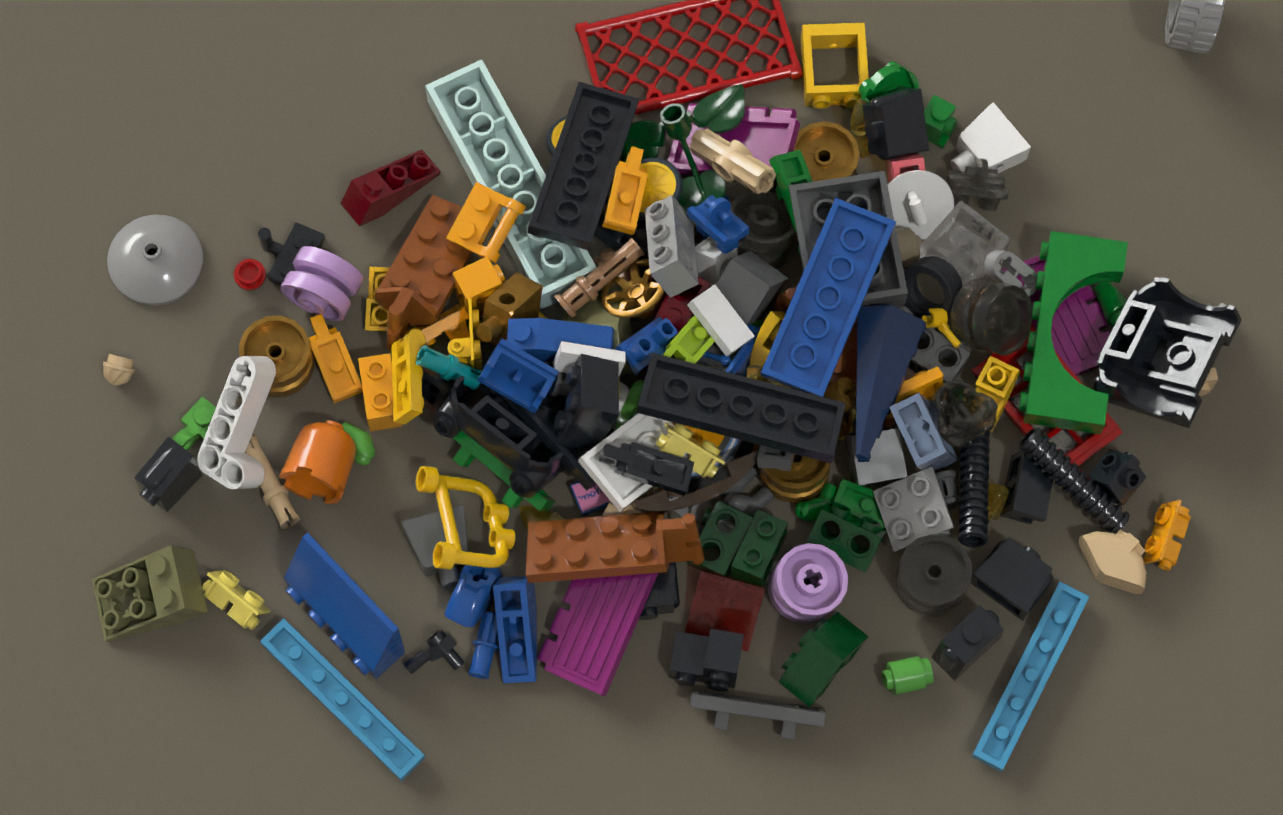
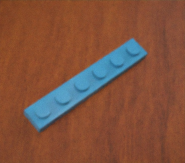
(1030, 677)
(342, 700)

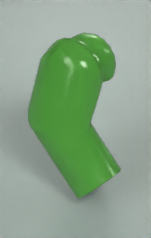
(364, 444)

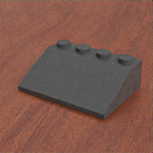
(869, 191)

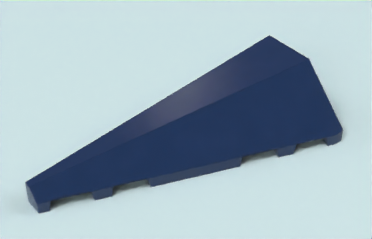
(884, 349)

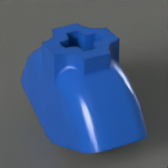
(472, 594)

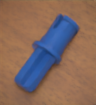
(484, 646)

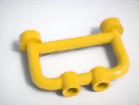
(450, 552)

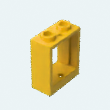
(829, 37)

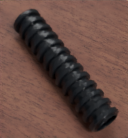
(1073, 481)
(974, 492)

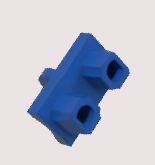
(717, 221)
(648, 340)

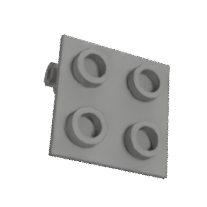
(913, 508)

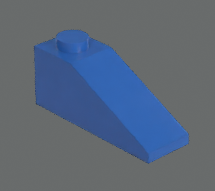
(543, 336)
(516, 628)

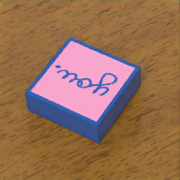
(590, 500)

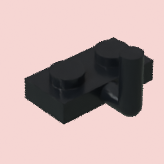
(298, 237)

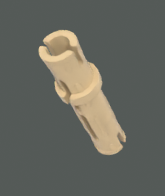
(274, 493)

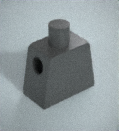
(425, 533)

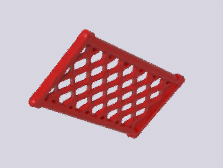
(687, 7)

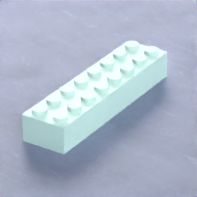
(502, 160)

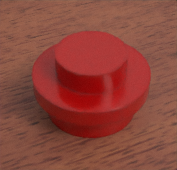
(249, 274)

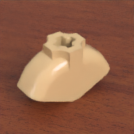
(1115, 559)

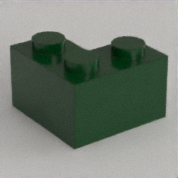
(822, 657)

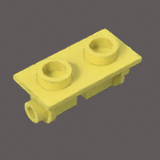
(679, 441)
(245, 603)

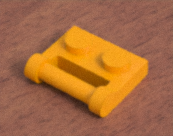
(477, 219)

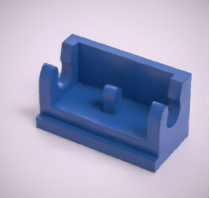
(517, 375)

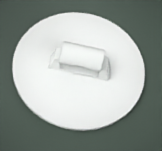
(920, 201)

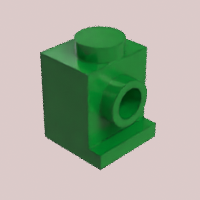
(940, 121)

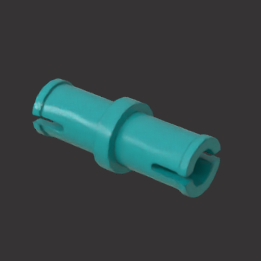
(448, 366)

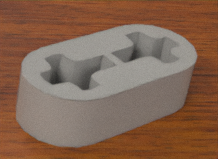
(1015, 268)

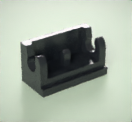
(1027, 489)

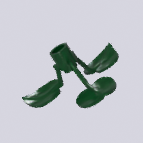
(718, 112)

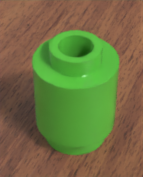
(907, 675)

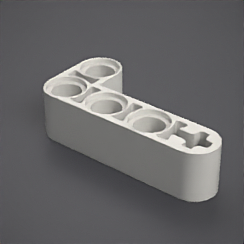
(233, 422)

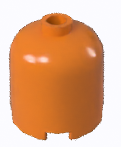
(320, 462)

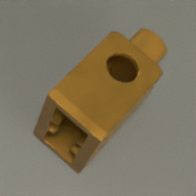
(513, 300)

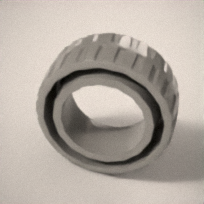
(1193, 24)

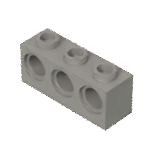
(671, 246)

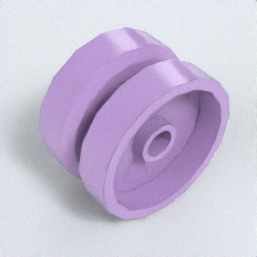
(322, 283)
(807, 602)

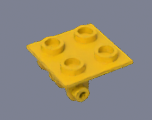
(468, 349)

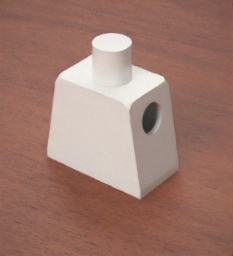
(990, 138)

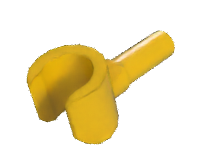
(939, 319)

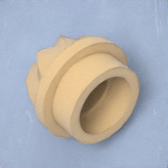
(118, 369)

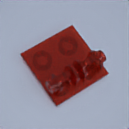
(724, 606)

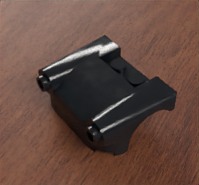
(1163, 352)
(501, 432)

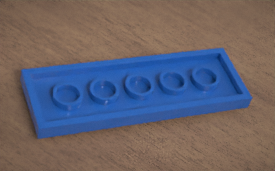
(828, 298)

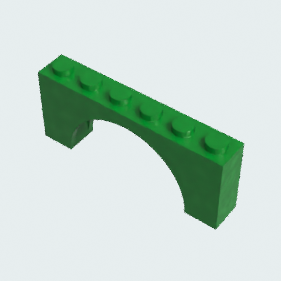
(1052, 393)

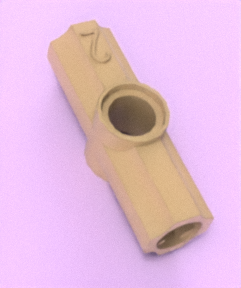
(732, 161)

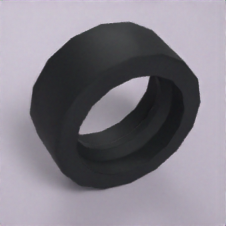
(939, 270)

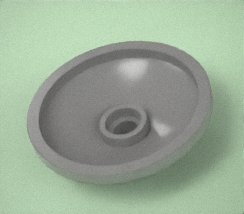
(156, 277)

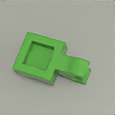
(196, 423)

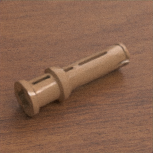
(587, 287)

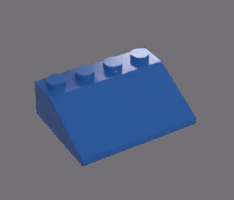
(343, 609)

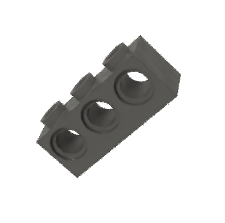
(937, 348)

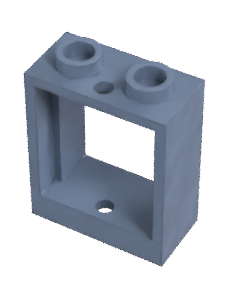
(921, 433)

